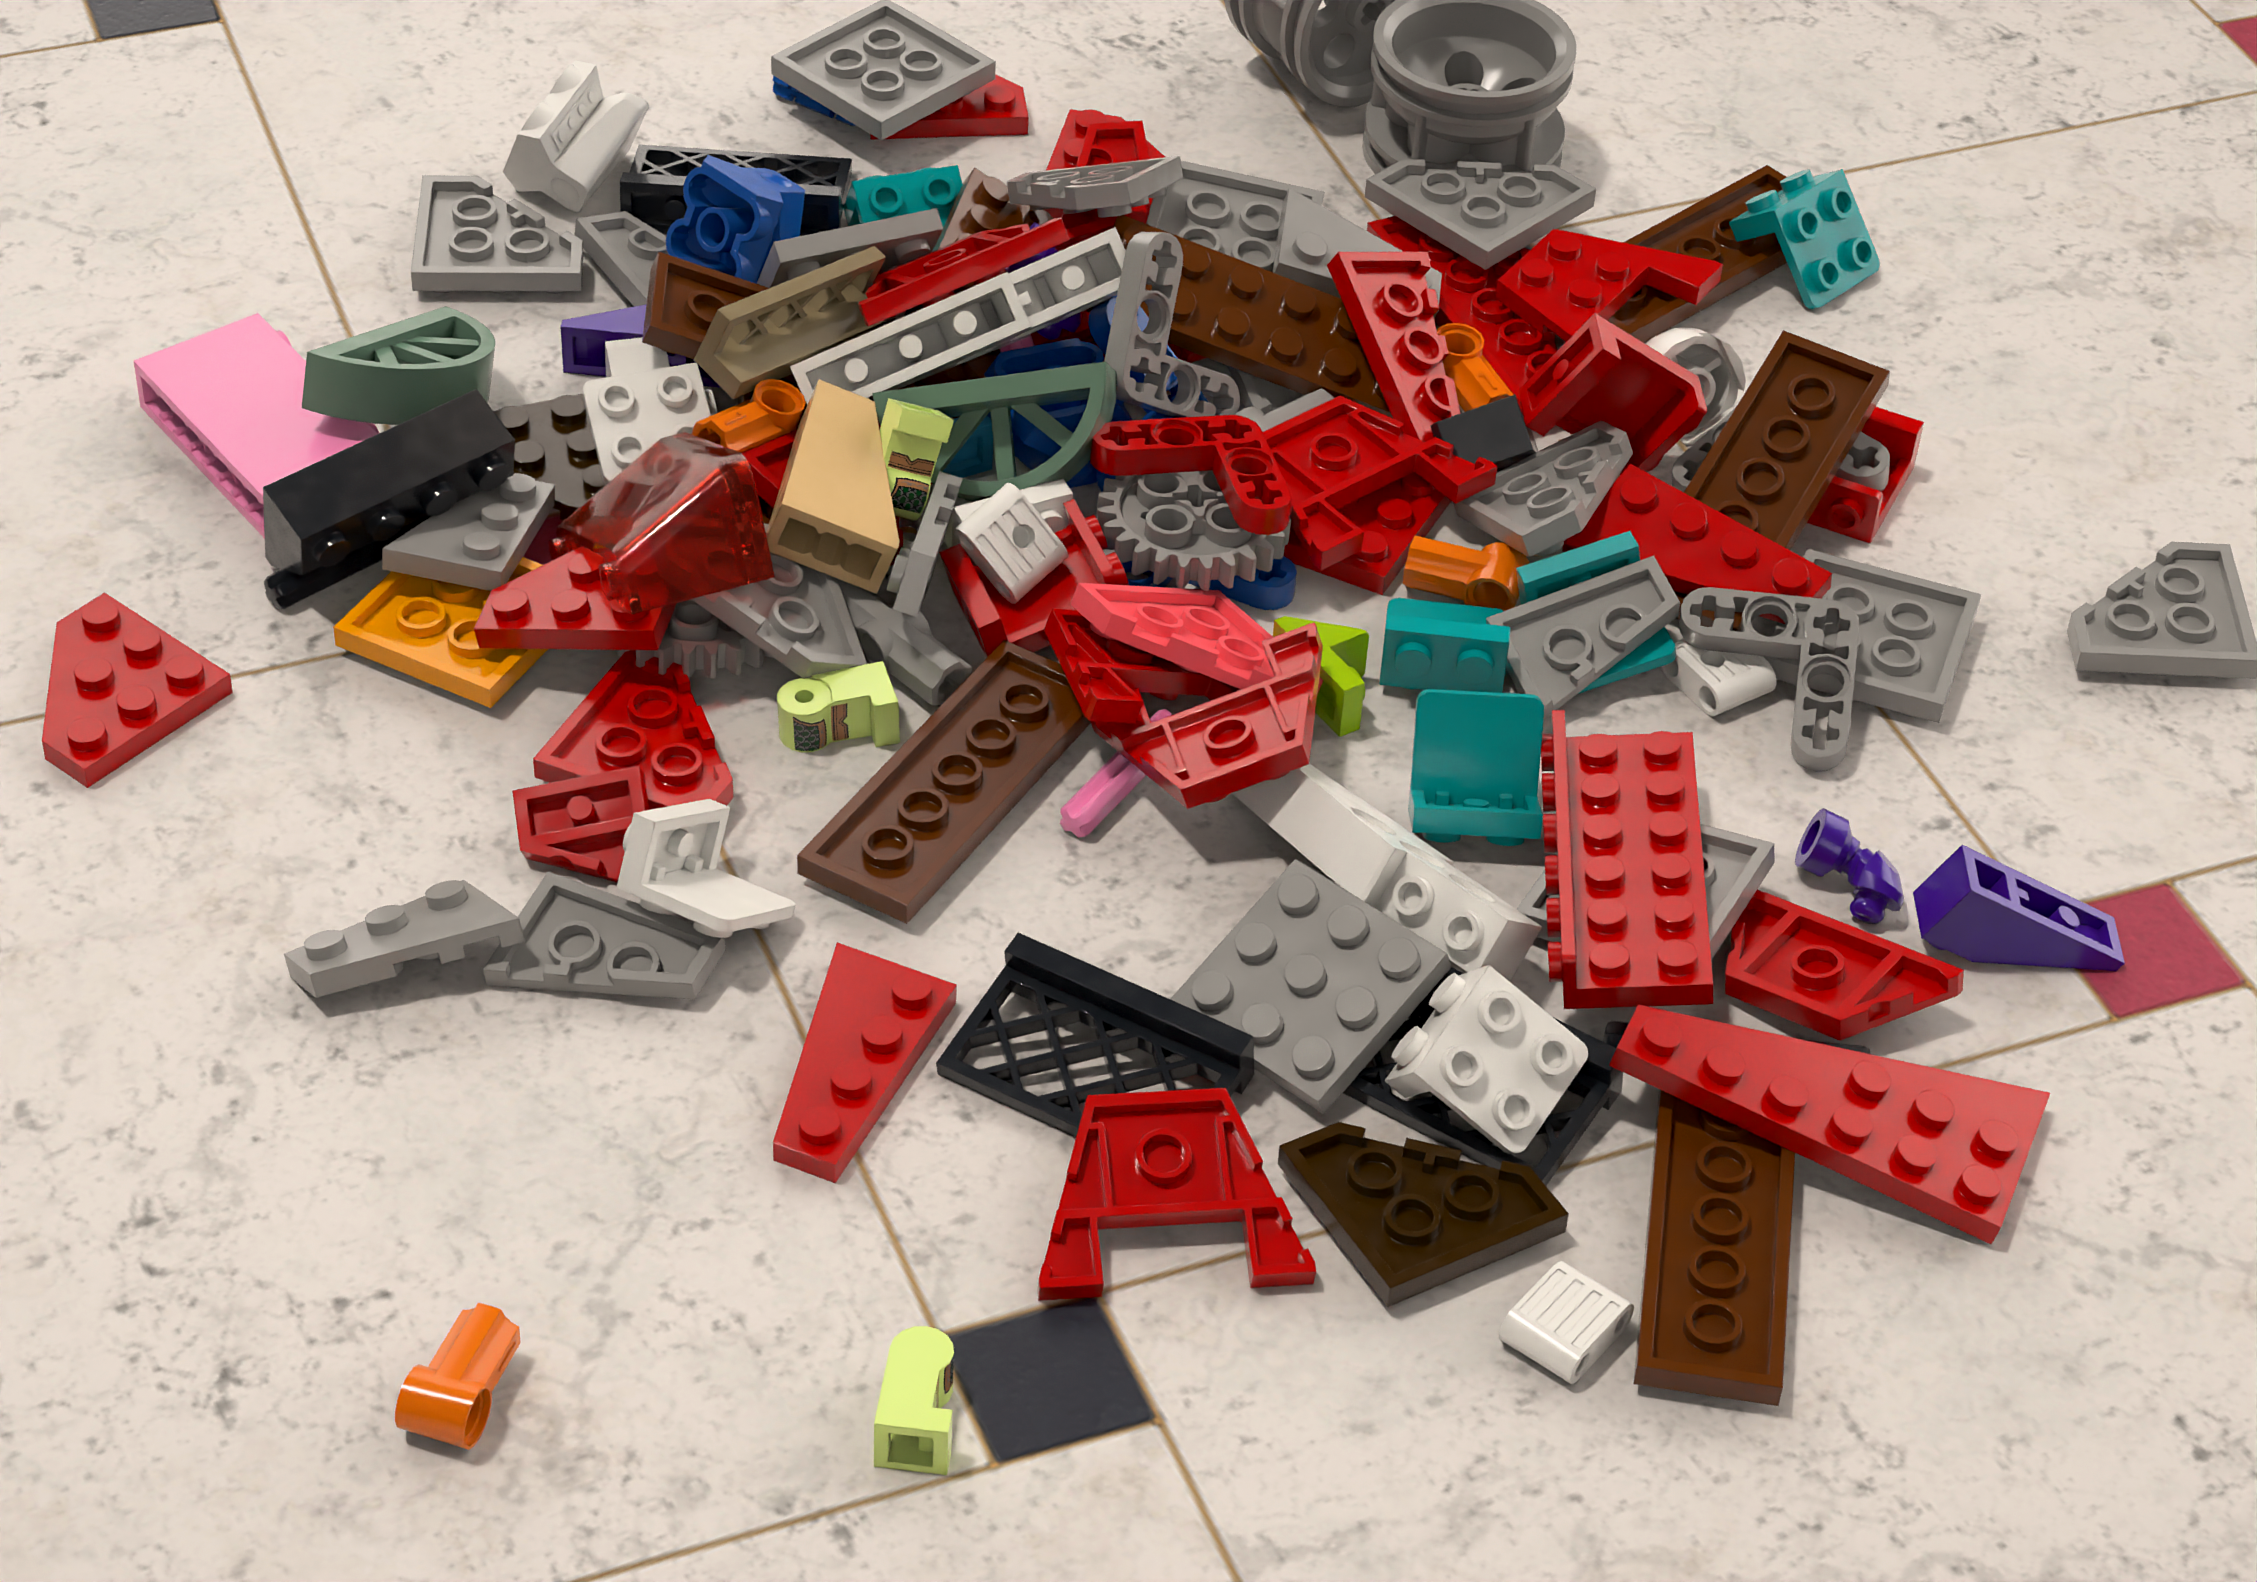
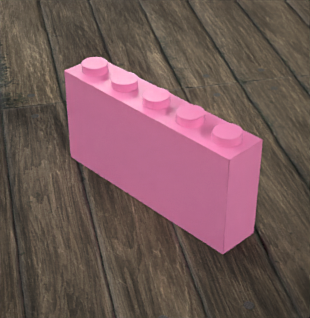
(239, 411)

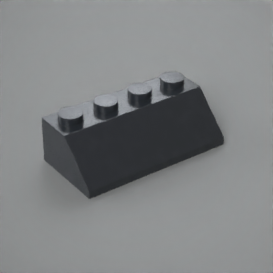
(385, 484)

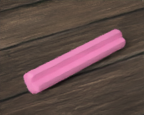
(1102, 792)

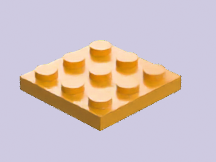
(429, 634)

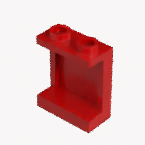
(1619, 381)
(1858, 509)
(1023, 623)

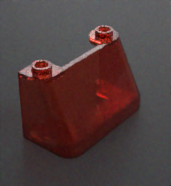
(673, 526)

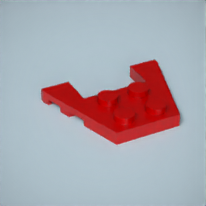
(1580, 275)
(1349, 452)
(1108, 670)
(1234, 738)
(1166, 1164)

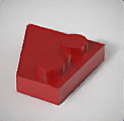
(580, 820)

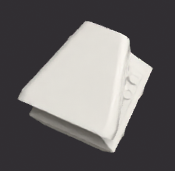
(574, 138)

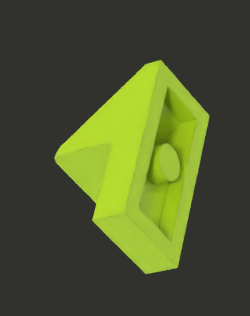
(1342, 670)

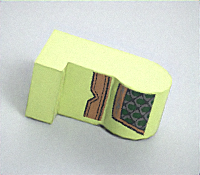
(910, 449)
(839, 708)
(909, 1420)

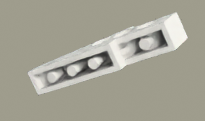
(971, 321)
(1392, 870)

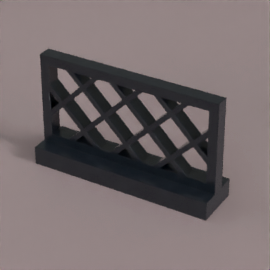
(658, 197)
(1110, 1006)
(1594, 1082)

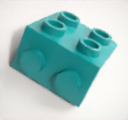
(903, 194)
(1817, 232)
(1585, 563)
(1443, 647)
(1476, 766)

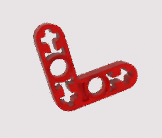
(1220, 443)

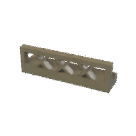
(789, 323)

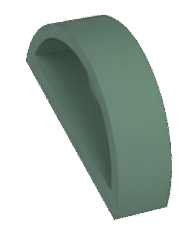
(400, 368)
(1023, 393)

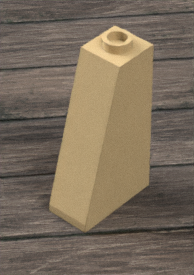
(836, 492)

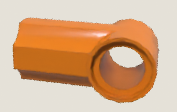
(1472, 374)
(766, 416)
(1464, 573)
(455, 1391)

